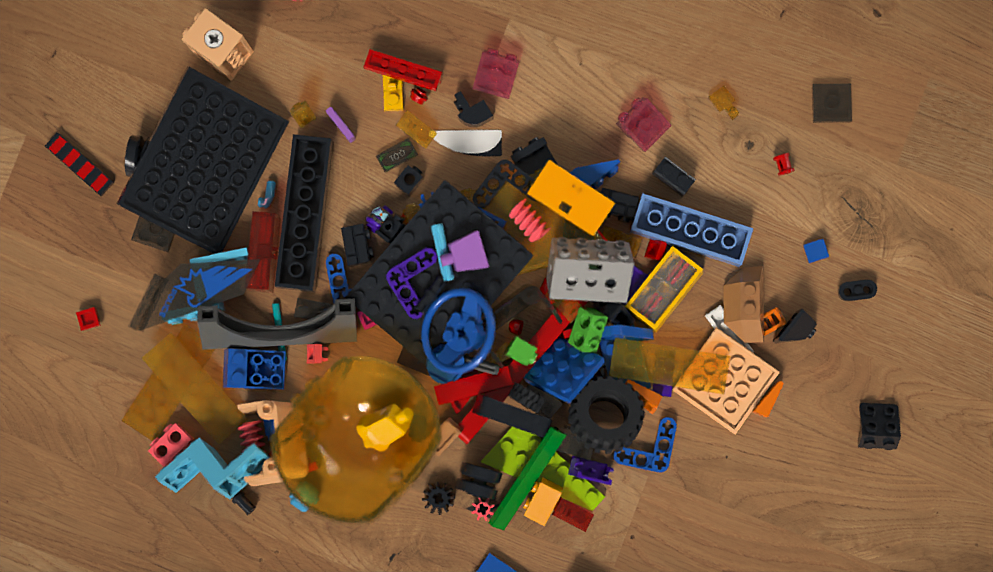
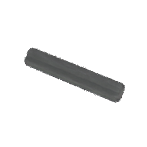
(484, 366)

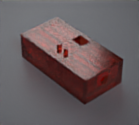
(264, 246)

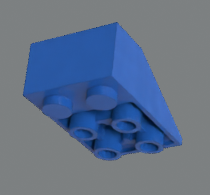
(594, 174)
(254, 369)

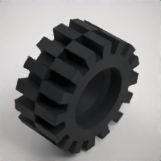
(526, 398)

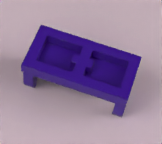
(590, 470)

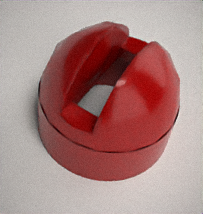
(516, 326)

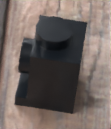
(391, 227)

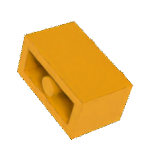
(543, 501)

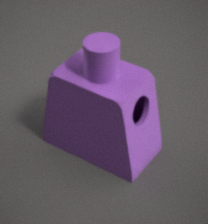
(465, 253)

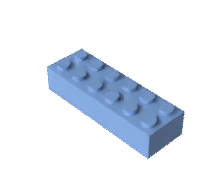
(691, 230)

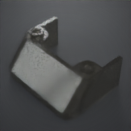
(514, 304)

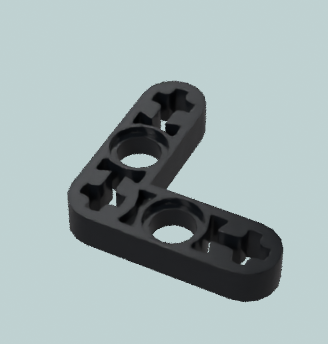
(502, 179)

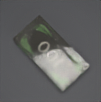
(396, 155)

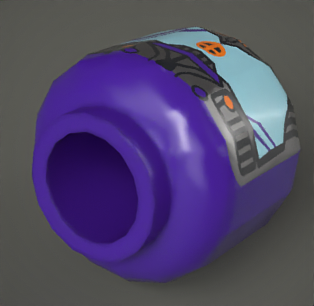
(377, 217)

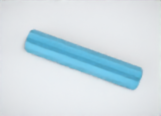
(441, 248)

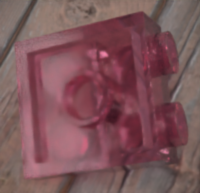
(496, 73)
(643, 123)

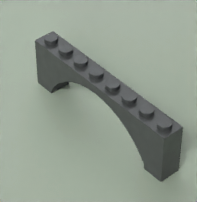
(224, 331)

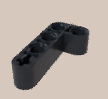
(511, 416)

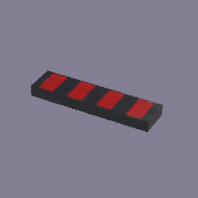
(79, 164)

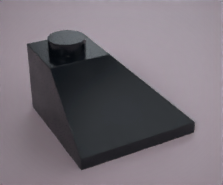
(797, 328)

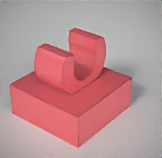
(314, 353)

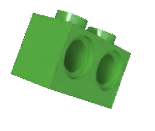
(587, 329)
(521, 351)

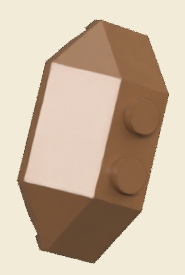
(745, 304)

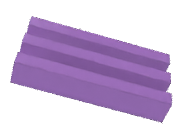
(340, 124)

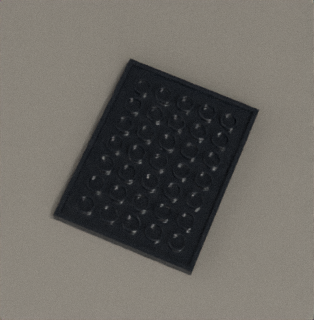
(203, 161)
(459, 217)

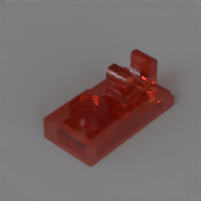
(572, 514)

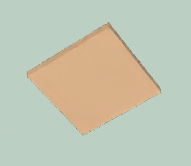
(745, 383)

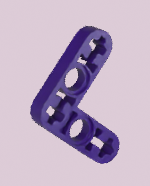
(405, 274)

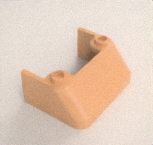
(266, 410)

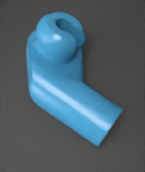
(269, 195)

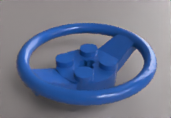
(457, 341)

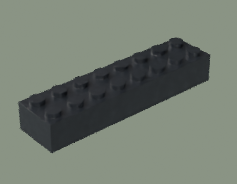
(304, 213)

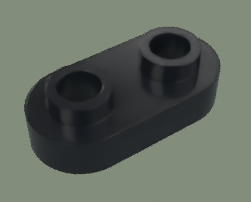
(856, 290)

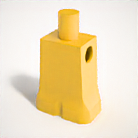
(384, 426)

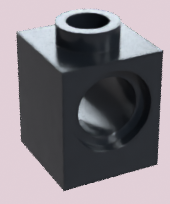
(408, 189)

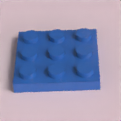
(563, 370)

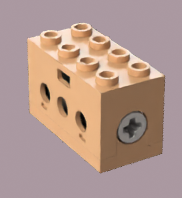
(217, 44)

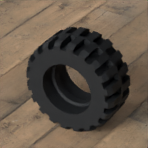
(595, 435)

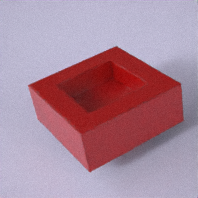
(655, 250)
(88, 319)

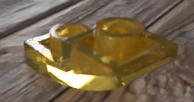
(616, 235)

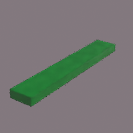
(527, 478)

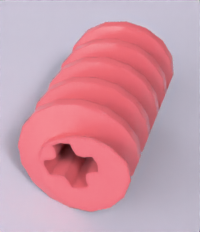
(528, 221)
(251, 434)

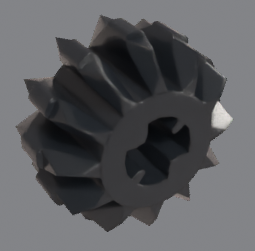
(431, 499)

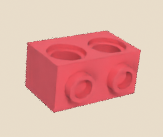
(174, 448)

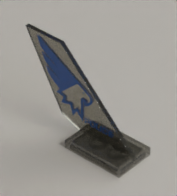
(192, 287)

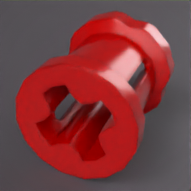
(783, 164)

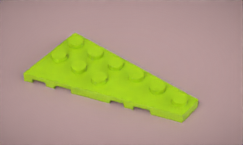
(516, 449)

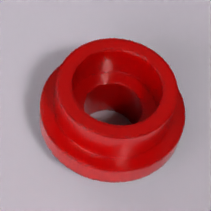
(419, 96)

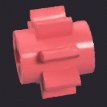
(480, 514)

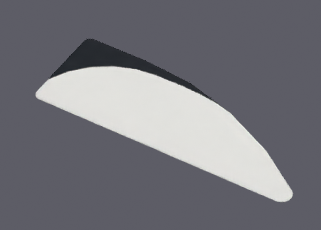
(472, 142)

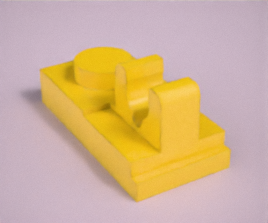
(392, 94)

